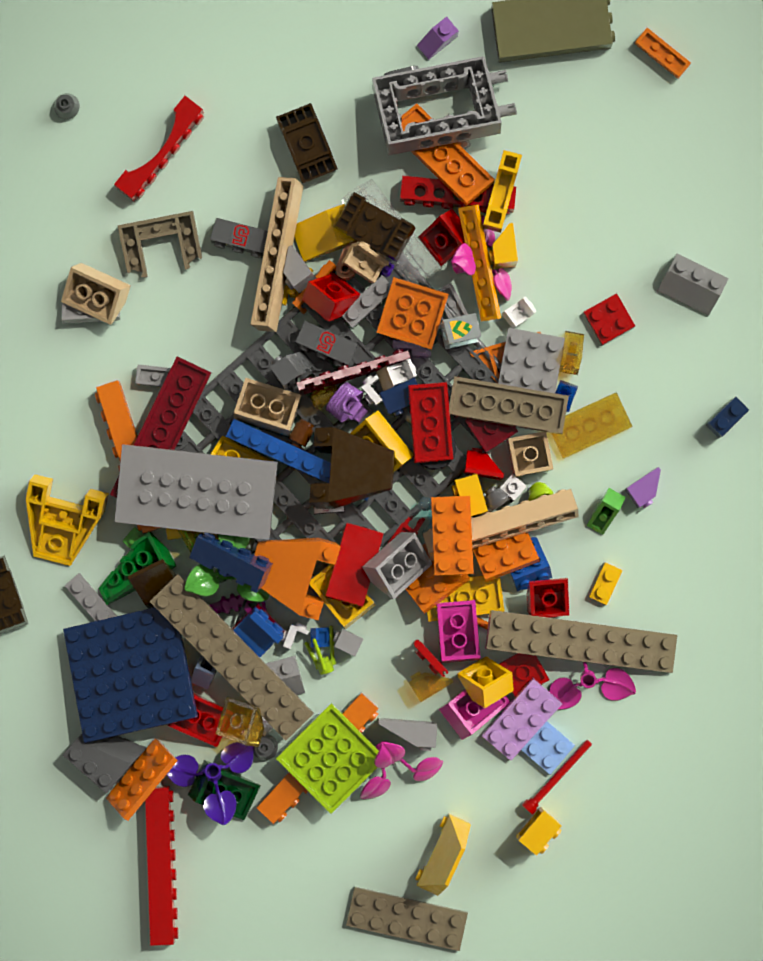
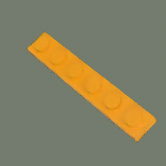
(483, 276)

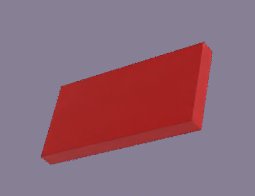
(430, 422)
(348, 579)

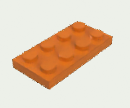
(452, 535)
(141, 779)

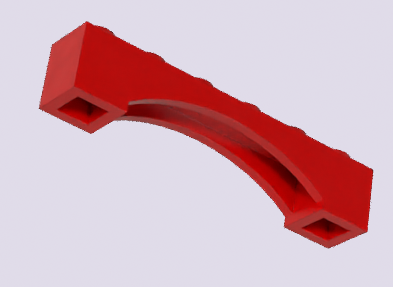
(134, 182)

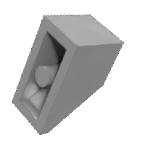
(296, 271)

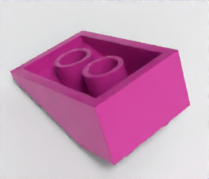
(458, 631)
(468, 716)

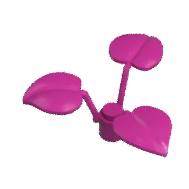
(464, 262)
(615, 686)
(389, 754)

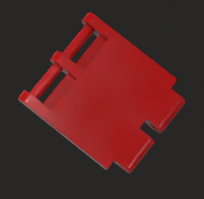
(424, 653)

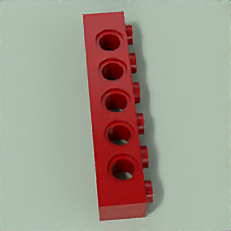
(430, 185)

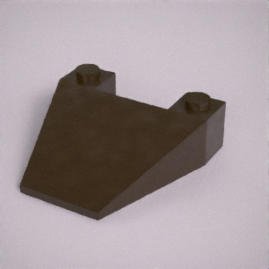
(356, 470)

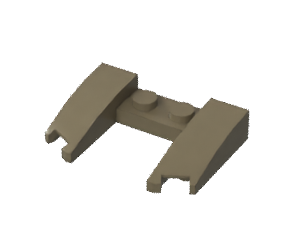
(181, 224)

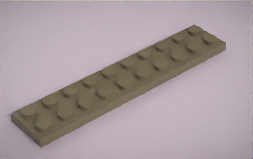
(581, 641)
(232, 657)

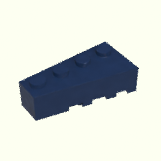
(231, 561)

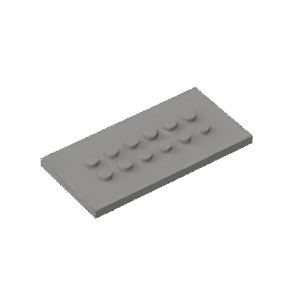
(196, 492)

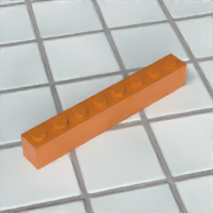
(120, 423)
(289, 788)

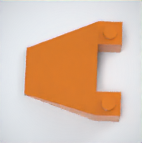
(293, 569)

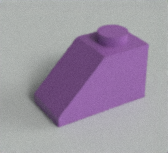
(438, 38)
(644, 489)

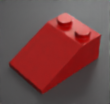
(205, 725)

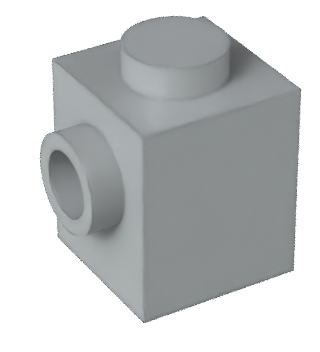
(347, 642)

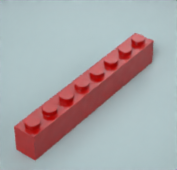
(160, 867)

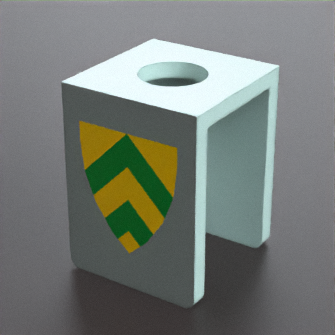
(460, 331)

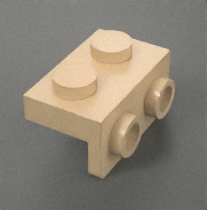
(365, 261)

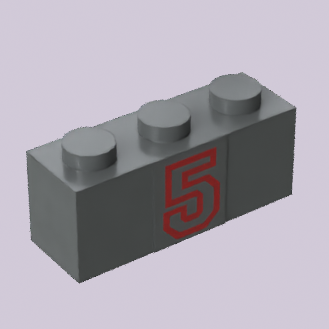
(239, 237)
(326, 344)

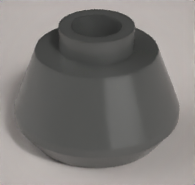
(70, 106)
(495, 498)
(267, 741)

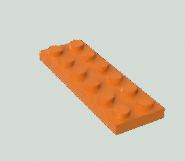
(451, 163)

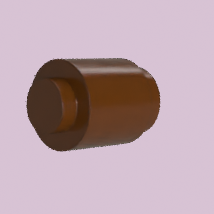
(301, 433)

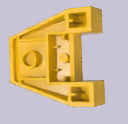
(60, 526)
(445, 856)

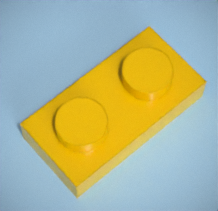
(605, 583)

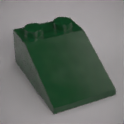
(241, 787)

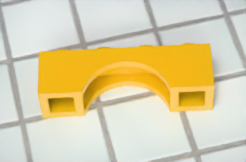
(502, 191)

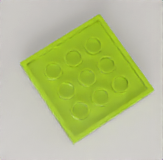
(330, 758)

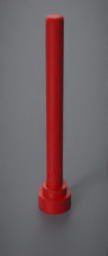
(532, 804)

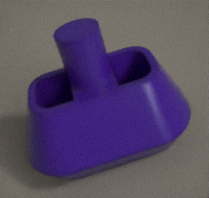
(387, 270)

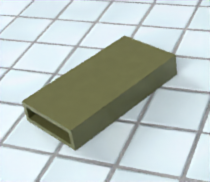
(550, 27)

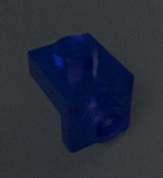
(568, 389)

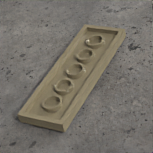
(508, 405)
(407, 918)

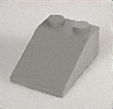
(418, 733)

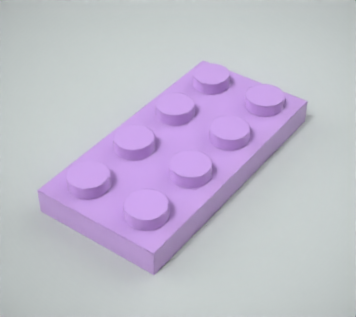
(521, 719)

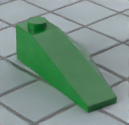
(142, 554)

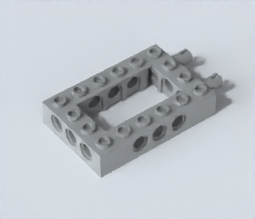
(436, 80)

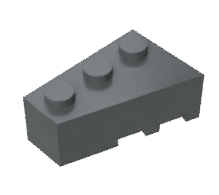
(292, 369)

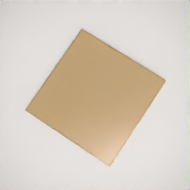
(385, 378)

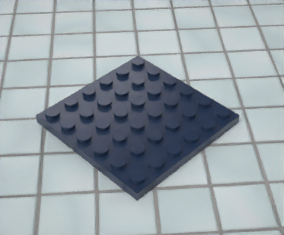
(129, 674)

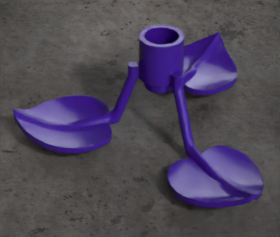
(218, 806)

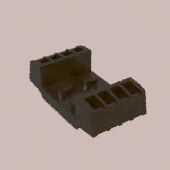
(306, 143)
(374, 226)
(11, 607)

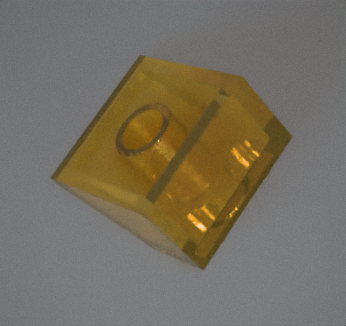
(241, 723)

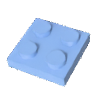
(548, 747)

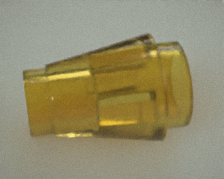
(322, 396)

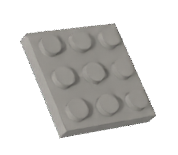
(531, 360)

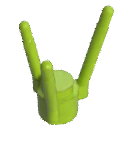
(323, 663)

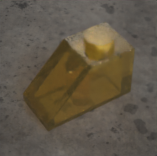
(572, 353)
(428, 684)

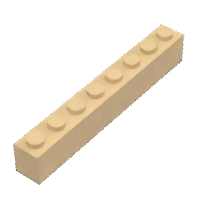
(279, 238)
(517, 519)

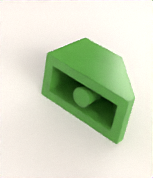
(606, 511)

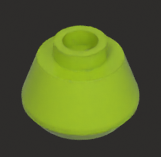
(537, 490)

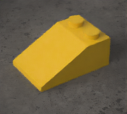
(318, 236)
(344, 612)

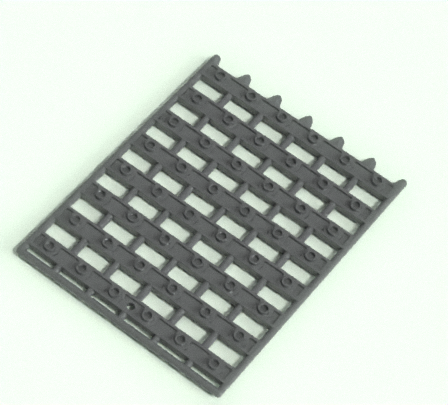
(415, 472)

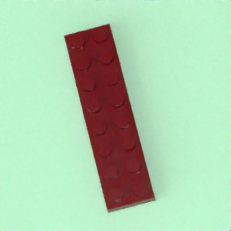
(172, 408)

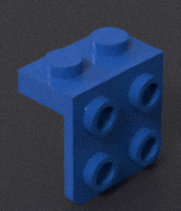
(534, 572)
(259, 631)

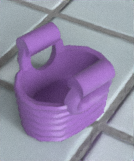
(347, 403)

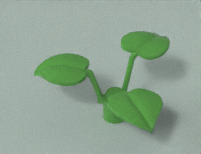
(206, 581)

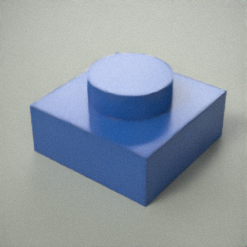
(321, 636)

